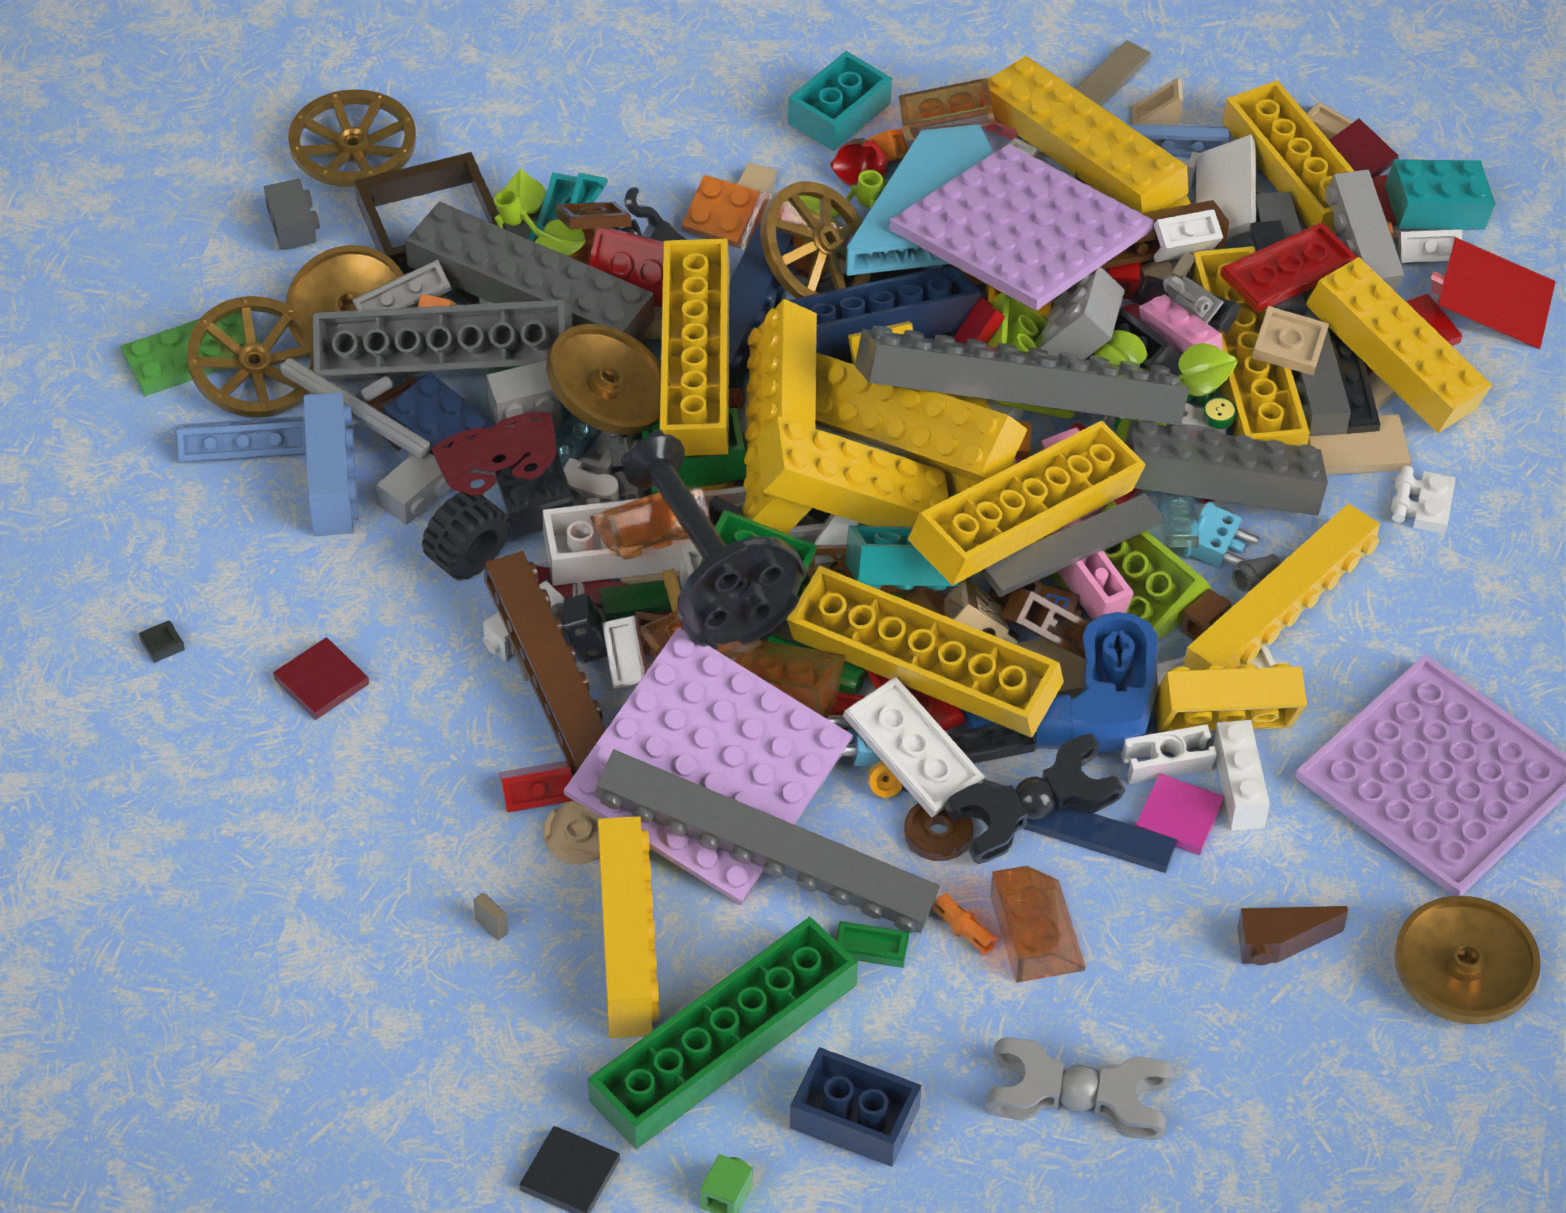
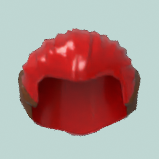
(857, 157)

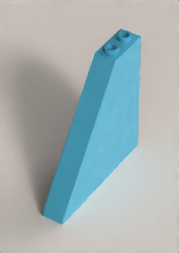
(928, 165)

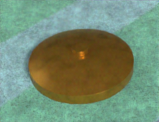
(337, 278)
(606, 378)
(1467, 959)

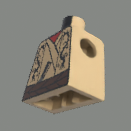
(977, 609)

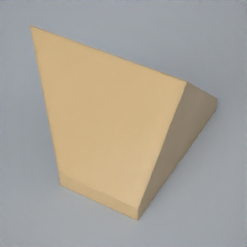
(1160, 107)

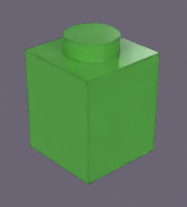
(726, 1185)

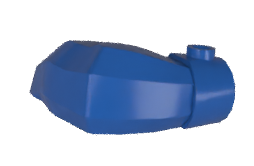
(1117, 686)

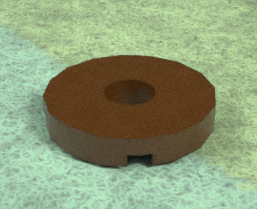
(936, 845)

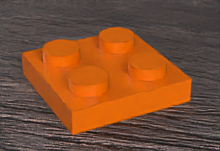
(720, 210)

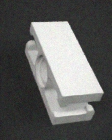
(1171, 741)

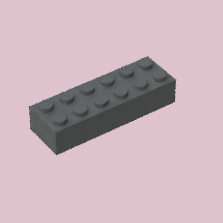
(1228, 467)

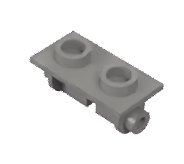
(1192, 297)

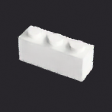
(1241, 775)

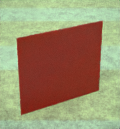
(1497, 293)

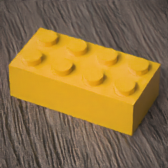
(1213, 695)

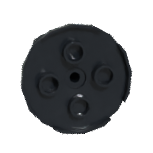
(738, 587)

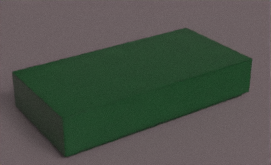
(625, 600)

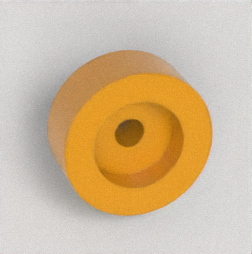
(883, 781)

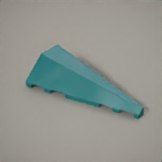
(567, 189)

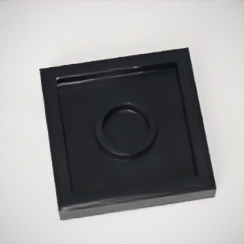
(569, 1171)

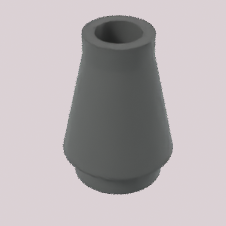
(1252, 571)

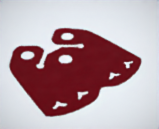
(513, 442)

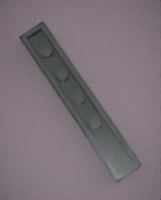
(1073, 544)

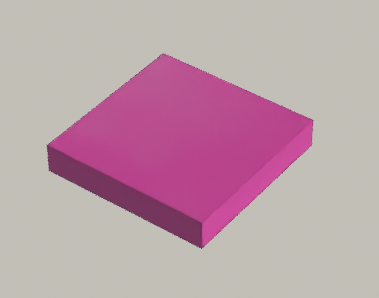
(1181, 812)

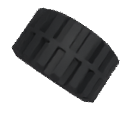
(465, 535)

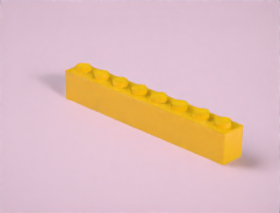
(1286, 592)

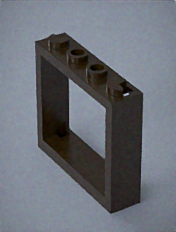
(416, 182)

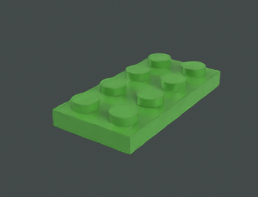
(162, 358)

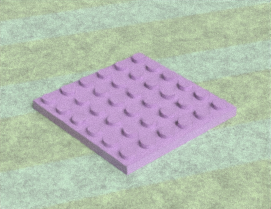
(1021, 226)
(722, 731)
(1439, 775)

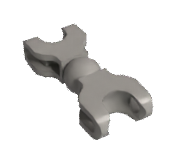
(1079, 1088)

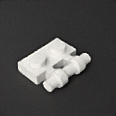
(1433, 503)

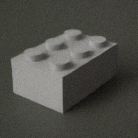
(1083, 316)

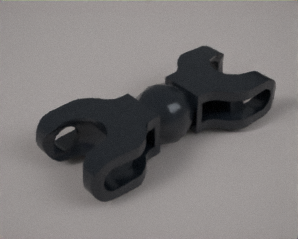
(1034, 798)

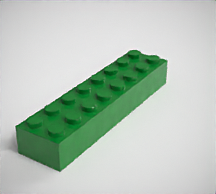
(722, 1032)

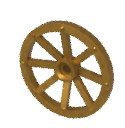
(351, 142)
(820, 240)
(248, 354)

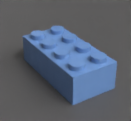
(330, 464)

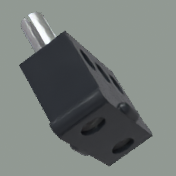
(584, 625)

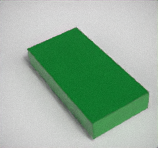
(873, 943)

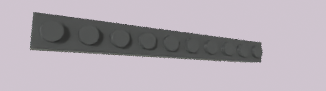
(1322, 393)
(766, 841)

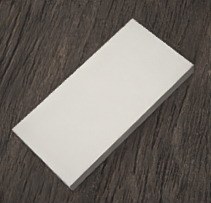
(1229, 179)
(912, 745)

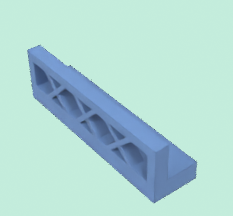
(1183, 140)
(241, 438)

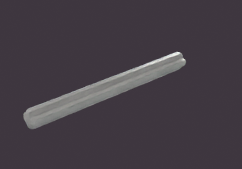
(359, 410)

